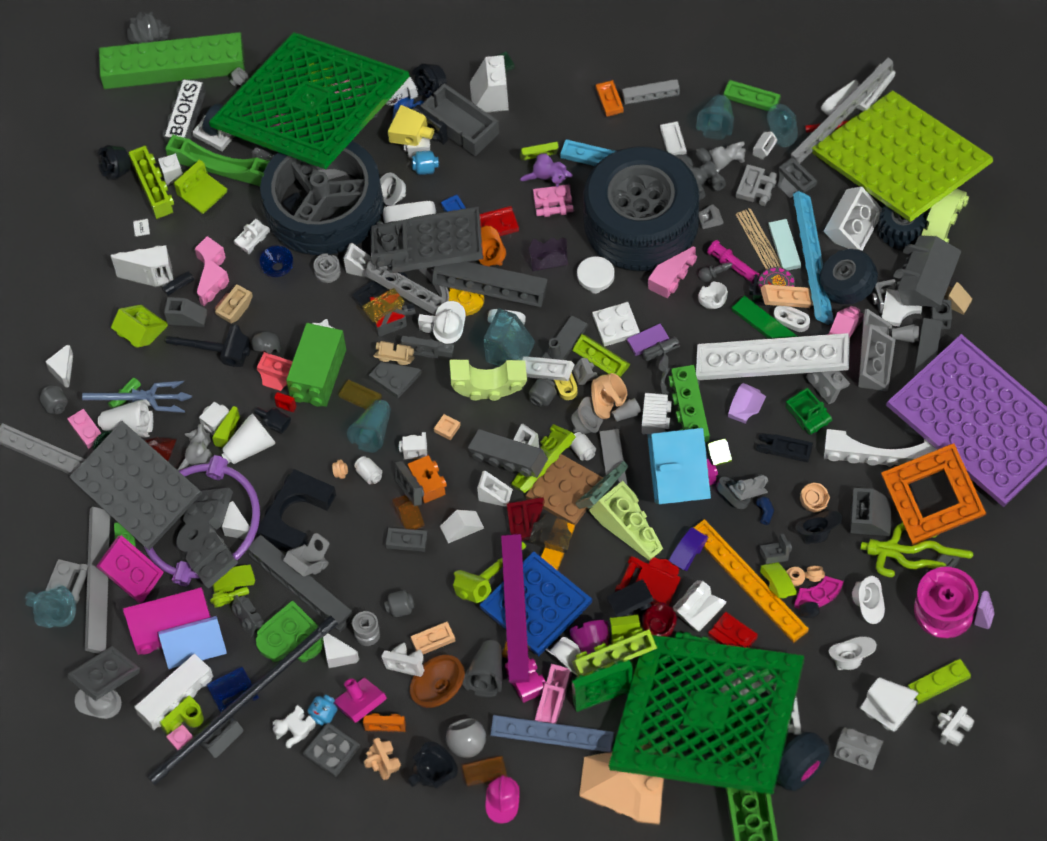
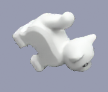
(295, 724)

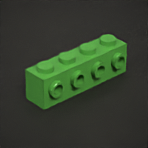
(688, 399)

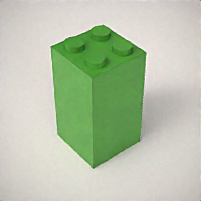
(316, 364)

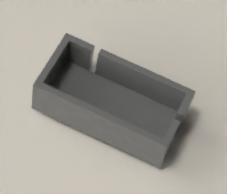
(464, 120)

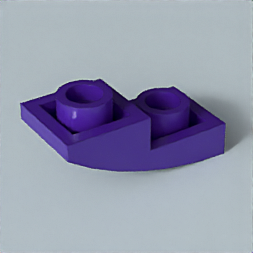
(687, 548)

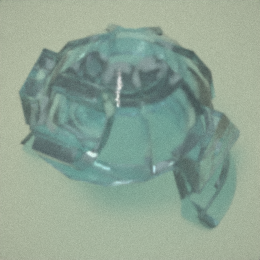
(52, 607)

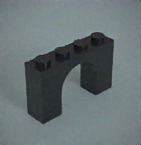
(296, 488)

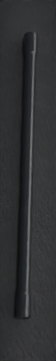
(163, 769)

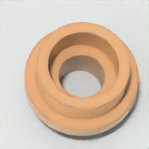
(340, 469)
(796, 570)
(815, 573)

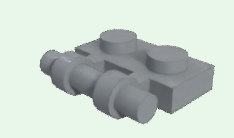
(751, 182)

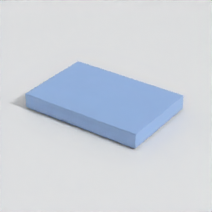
(198, 637)

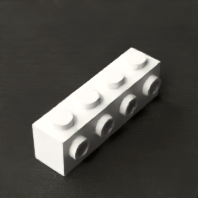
(173, 690)

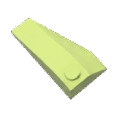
(623, 517)

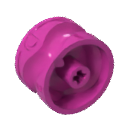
(946, 602)

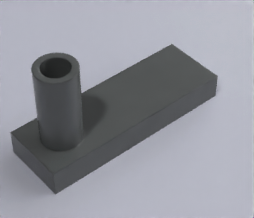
(565, 341)

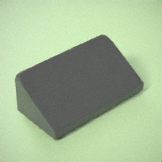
(222, 737)

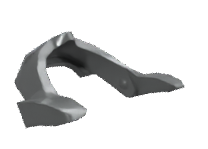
(663, 366)

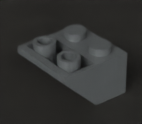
(870, 512)

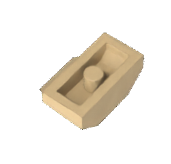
(234, 304)

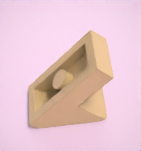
(959, 298)

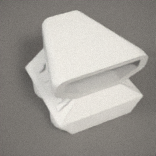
(698, 605)
(889, 703)

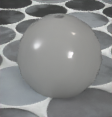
(466, 738)

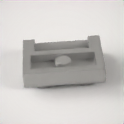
(64, 574)

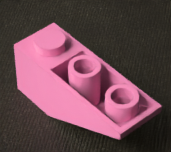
(667, 274)

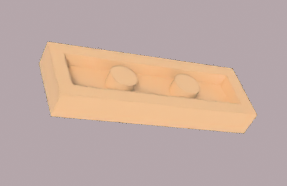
(786, 296)

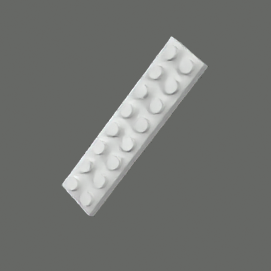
(773, 356)

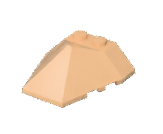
(624, 792)

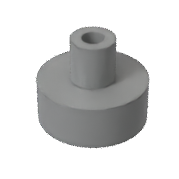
(239, 77)

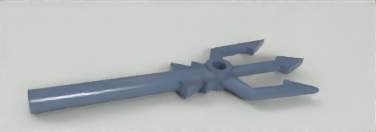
(148, 395)

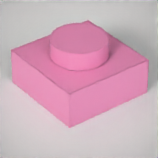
(179, 737)

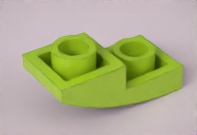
(235, 577)
(779, 580)

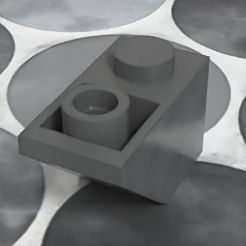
(184, 312)

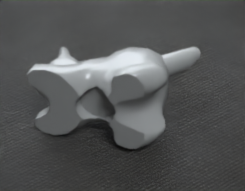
(723, 156)
(197, 450)

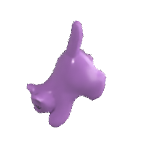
(546, 169)

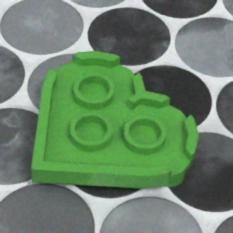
(285, 632)

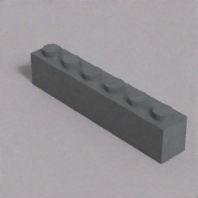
(492, 282)

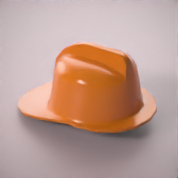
(493, 248)

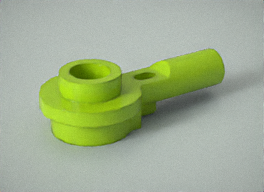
(220, 598)

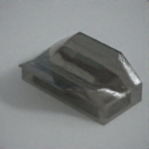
(551, 533)

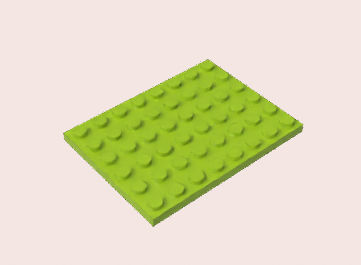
(902, 155)

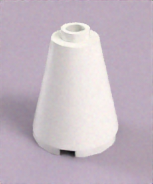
(133, 414)
(247, 441)

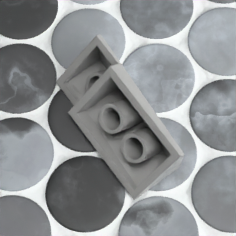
(876, 352)

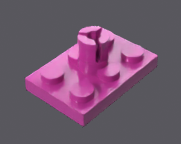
(130, 569)

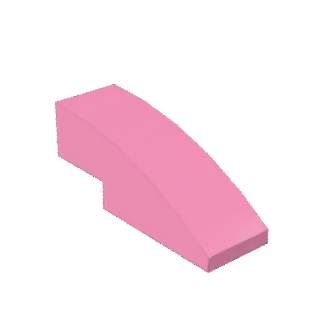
(553, 694)

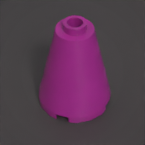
(591, 635)

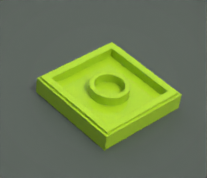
(534, 151)

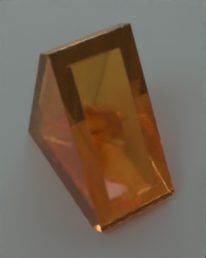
(408, 513)

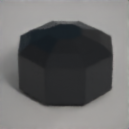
(809, 610)

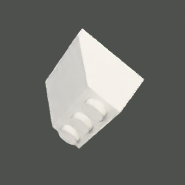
(853, 219)

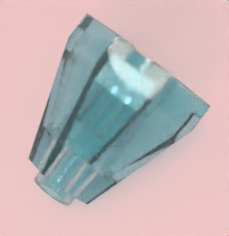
(716, 118)

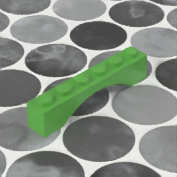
(239, 169)

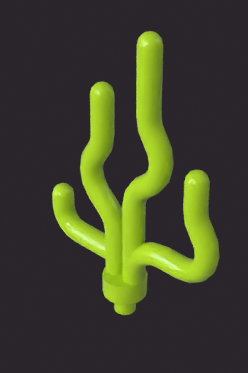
(894, 550)

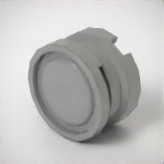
(327, 268)

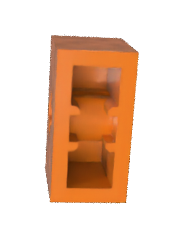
(424, 469)

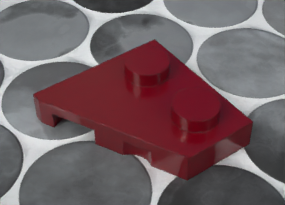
(523, 516)

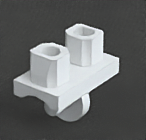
(251, 236)
(950, 733)

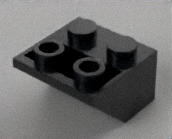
(630, 598)

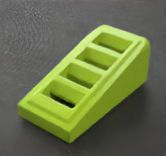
(226, 428)

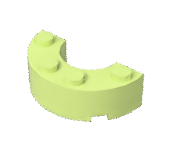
(944, 214)
(488, 383)

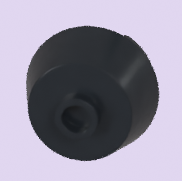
(428, 79)
(114, 161)

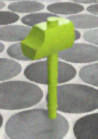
(476, 587)

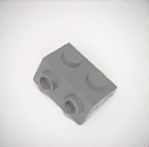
(828, 384)
(858, 748)

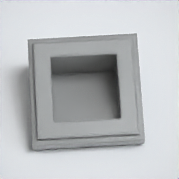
(710, 217)

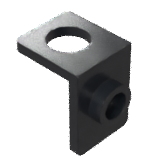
(756, 296)

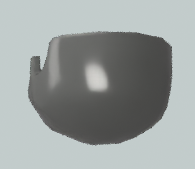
(266, 341)

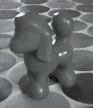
(706, 171)

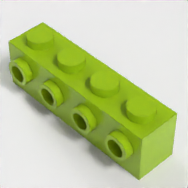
(151, 183)
(622, 649)

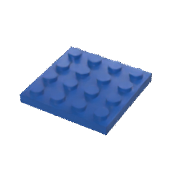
(550, 603)

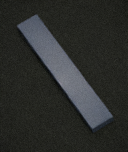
(552, 733)

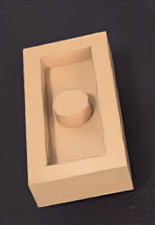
(433, 638)

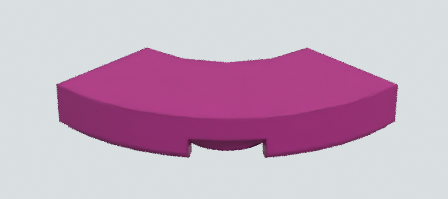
(821, 593)

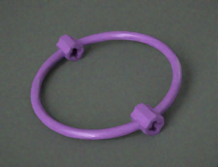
(215, 469)

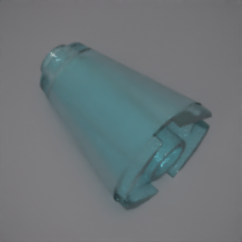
(370, 427)

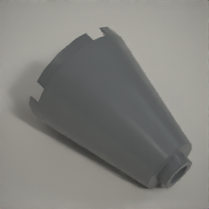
(485, 670)

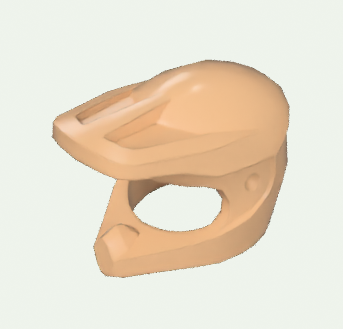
(605, 391)

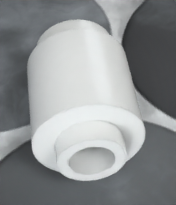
(583, 447)
(368, 470)

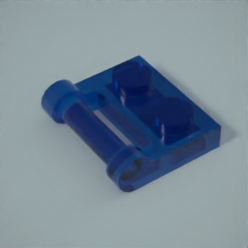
(228, 686)

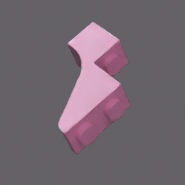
(213, 276)
(847, 321)

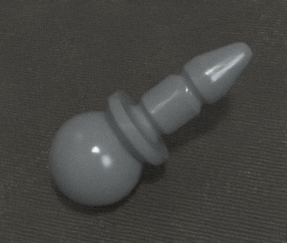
(705, 274)

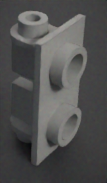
(750, 488)

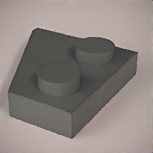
(394, 378)

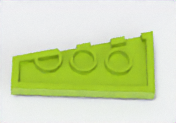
(552, 446)

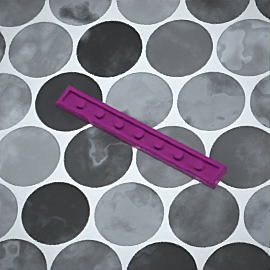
(515, 609)

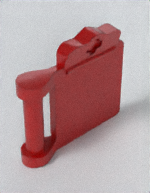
(659, 576)

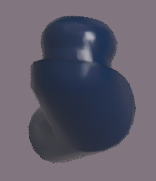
(768, 510)

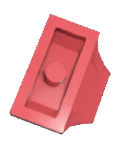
(274, 371)

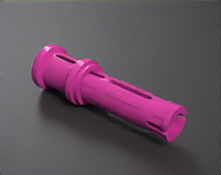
(727, 256)

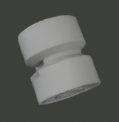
(366, 628)

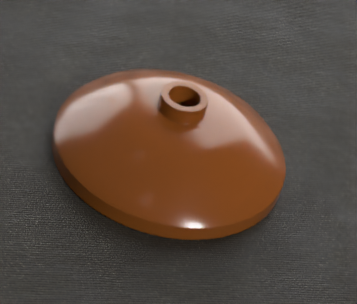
(439, 681)

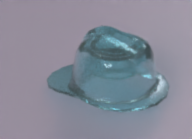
(783, 124)

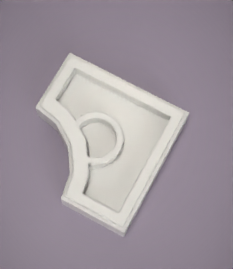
(894, 310)

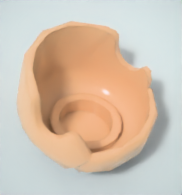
(814, 497)

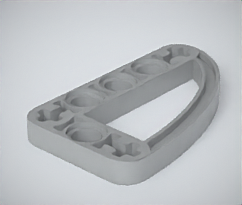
(375, 273)

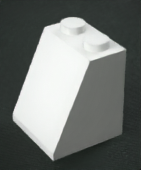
(490, 86)

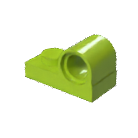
(180, 714)

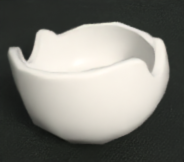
(713, 295)

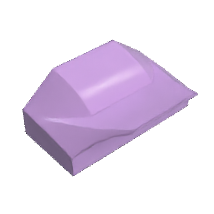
(746, 403)

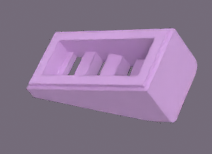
(985, 611)

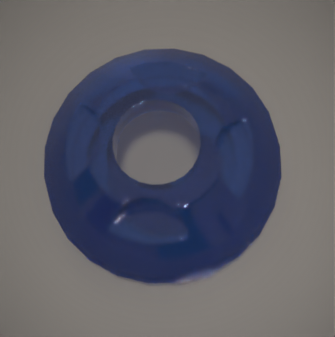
(275, 255)

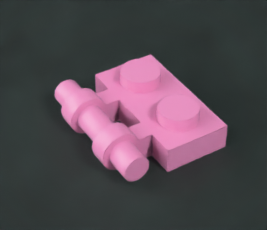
(553, 197)

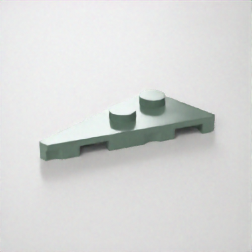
(602, 487)

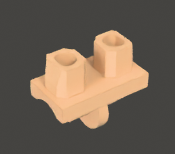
(379, 760)

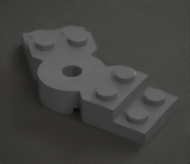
(198, 538)

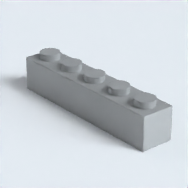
(651, 91)

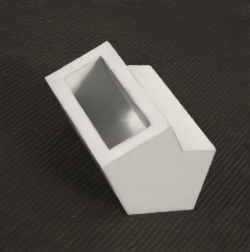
(766, 137)

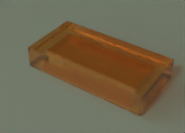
(484, 771)

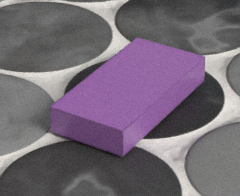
(647, 339)

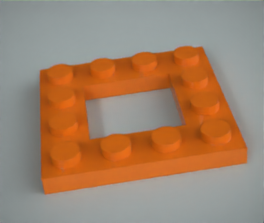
(944, 520)

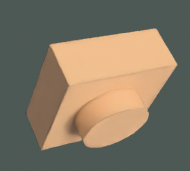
(447, 427)

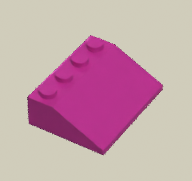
(161, 614)

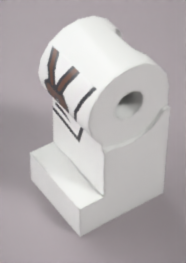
(405, 90)

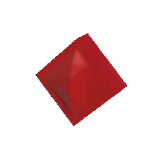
(285, 402)

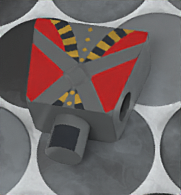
(394, 320)

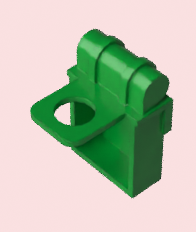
(808, 411)

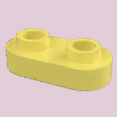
(563, 386)

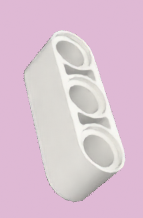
(407, 211)

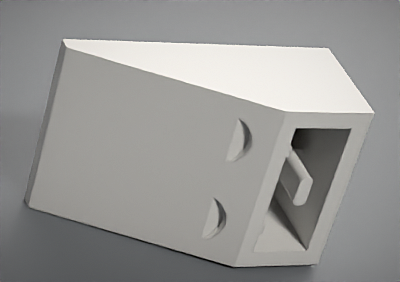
(144, 266)

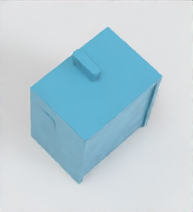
(678, 466)

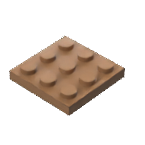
(562, 487)

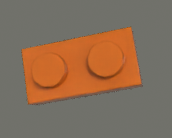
(609, 98)
(392, 723)

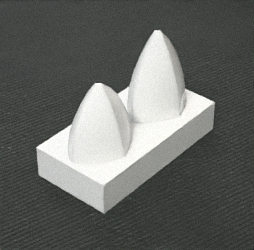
(399, 661)

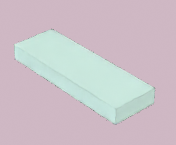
(784, 244)

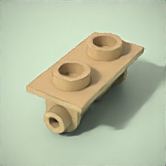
(402, 354)

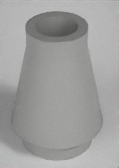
(907, 333)
(627, 410)

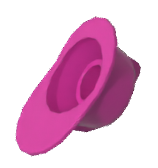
(502, 799)

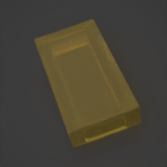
(383, 305)
(358, 394)

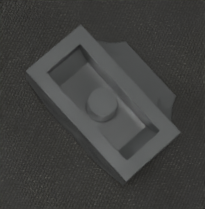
(795, 178)

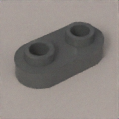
(723, 488)

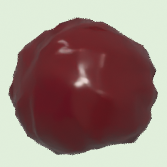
(659, 619)

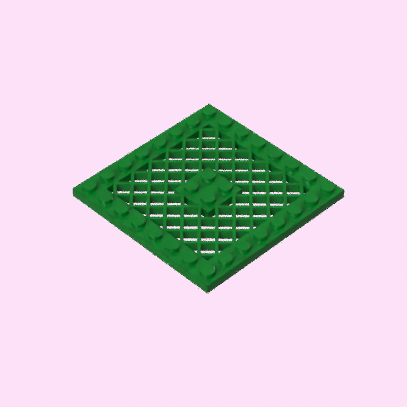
(309, 100)
(708, 714)

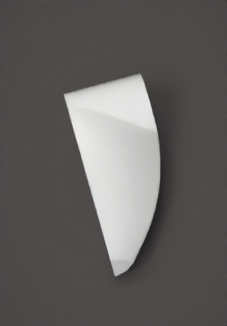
(838, 98)

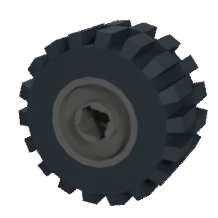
(898, 230)

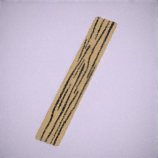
(758, 239)

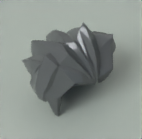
(147, 29)

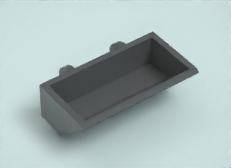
(927, 271)

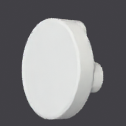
(595, 274)

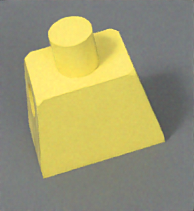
(409, 127)

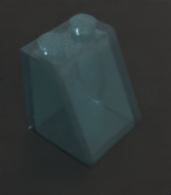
(507, 339)

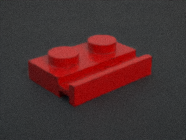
(502, 220)
(732, 632)

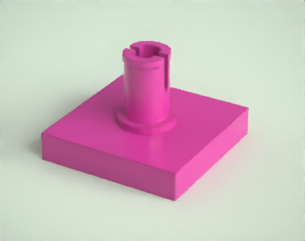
(359, 699)

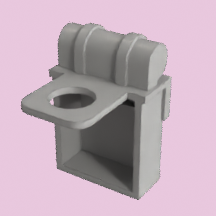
(307, 558)

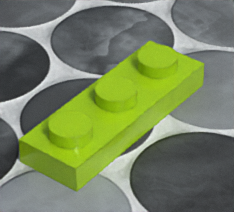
(940, 681)

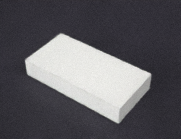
(673, 138)

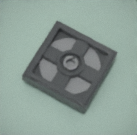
(331, 750)

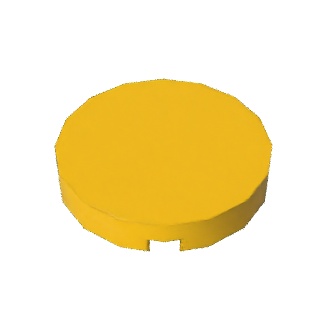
(470, 301)

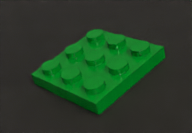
(602, 685)

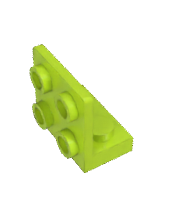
(199, 188)

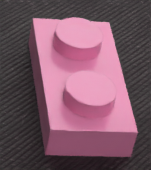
(84, 427)

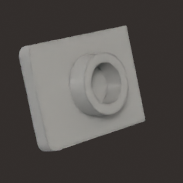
(877, 291)

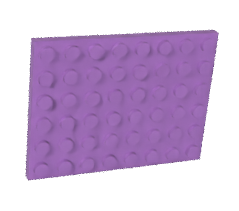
(982, 411)

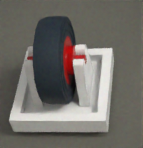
(211, 135)

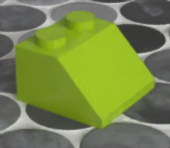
(138, 325)

